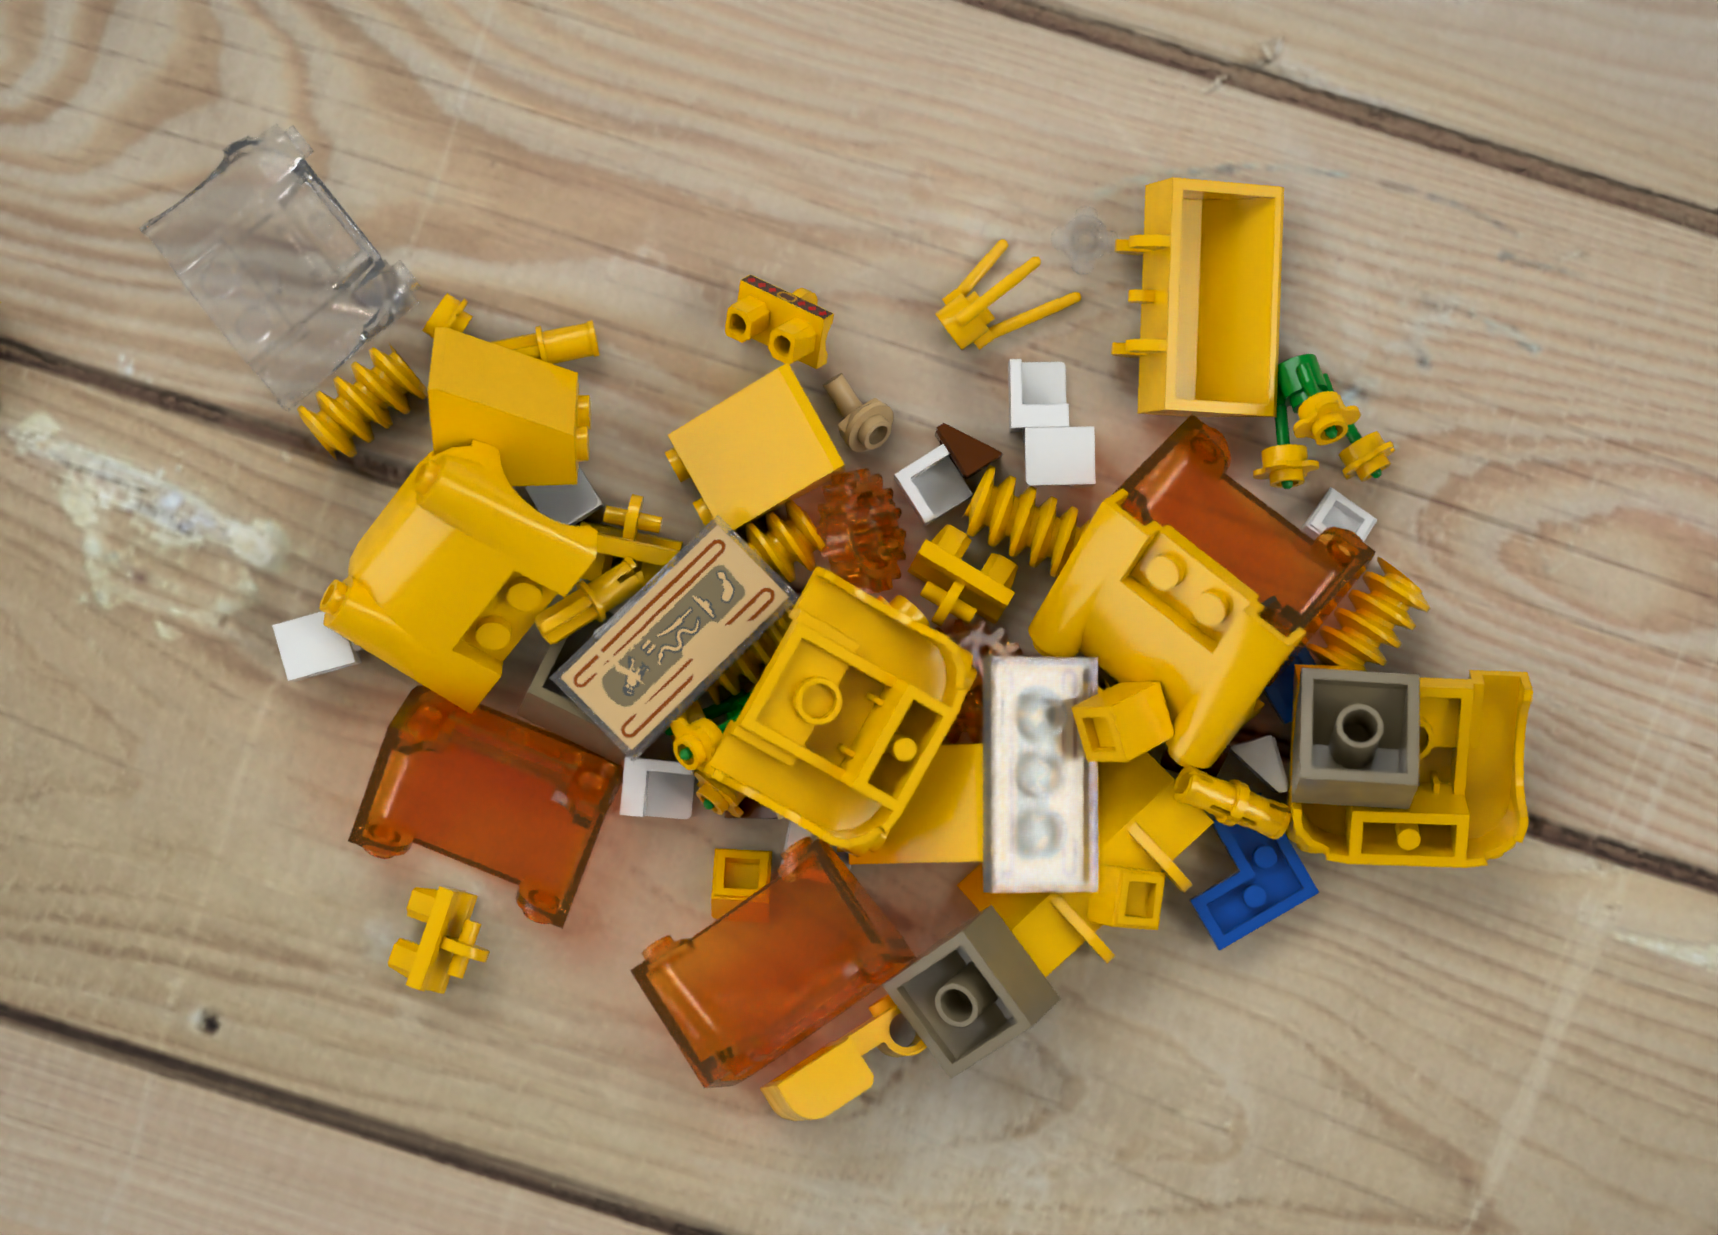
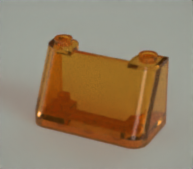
(1293, 574)
(489, 798)
(772, 967)

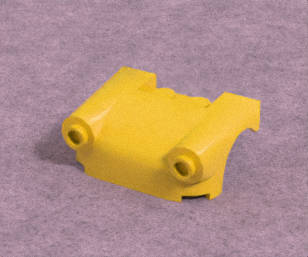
(455, 574)
(1165, 615)
(845, 715)
(1468, 788)

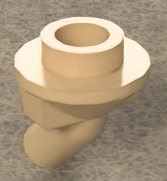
(859, 420)

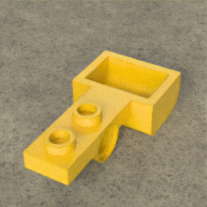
(837, 1069)

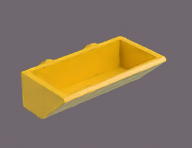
(1208, 298)
(1136, 829)

